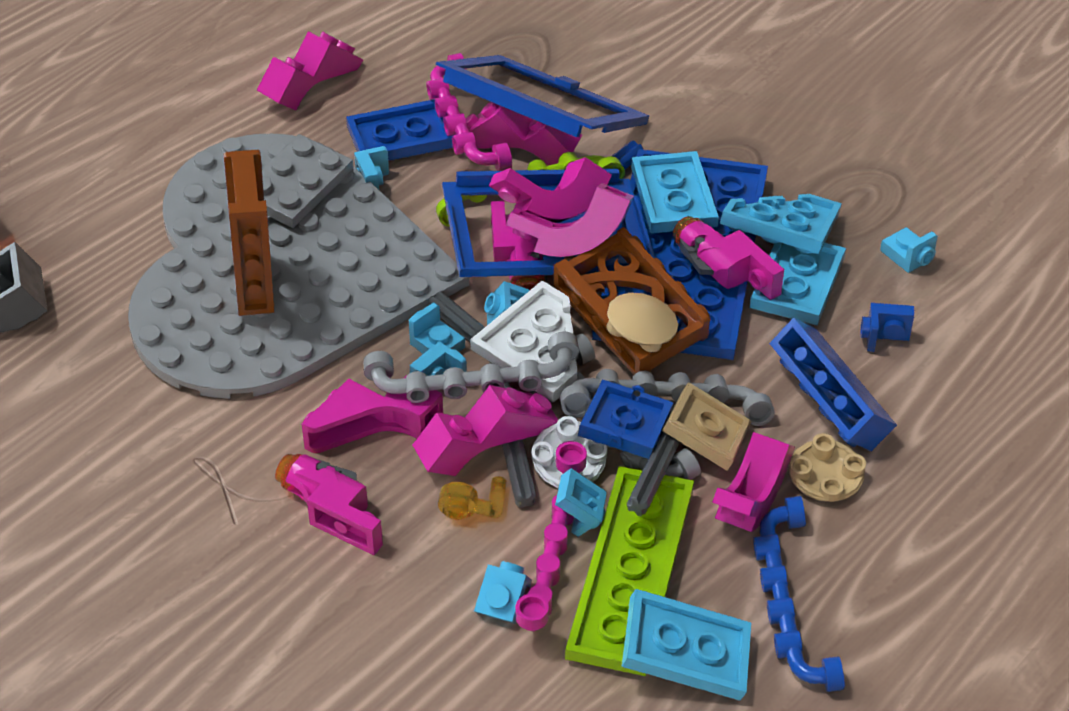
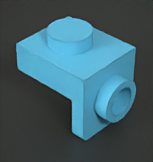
(501, 591)

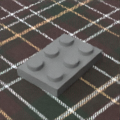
(301, 178)

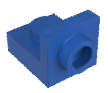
(887, 322)

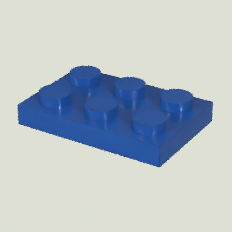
(401, 129)

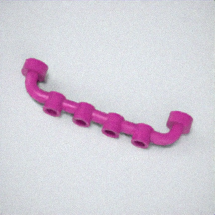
(456, 124)
(536, 606)

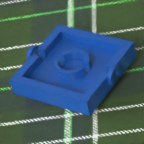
(625, 420)

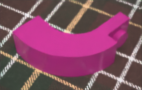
(566, 201)
(574, 238)
(755, 484)

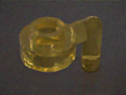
(461, 500)

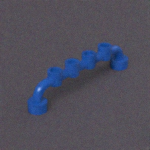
(781, 609)

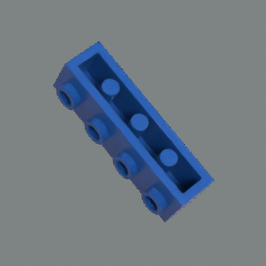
(832, 385)

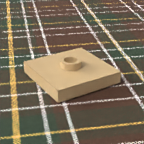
(707, 426)

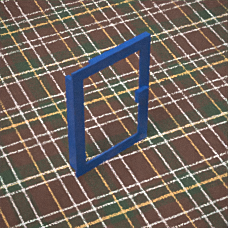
(532, 107)
(478, 184)

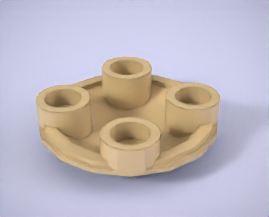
(642, 320)
(827, 469)

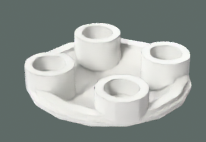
(549, 439)

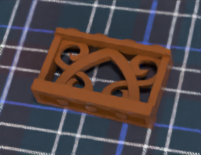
(249, 232)
(641, 273)

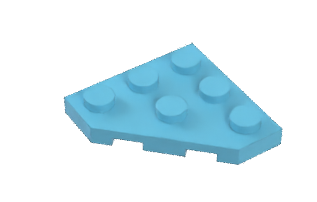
(797, 223)

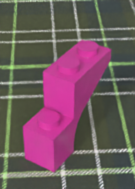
(315, 61)
(503, 125)
(360, 412)
(494, 420)

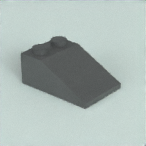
(20, 289)

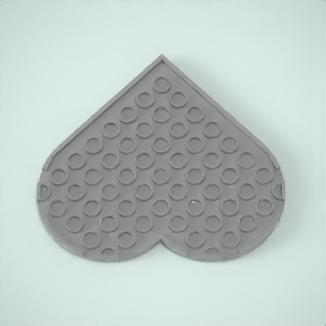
(335, 280)

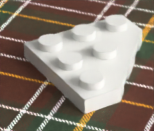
(524, 335)

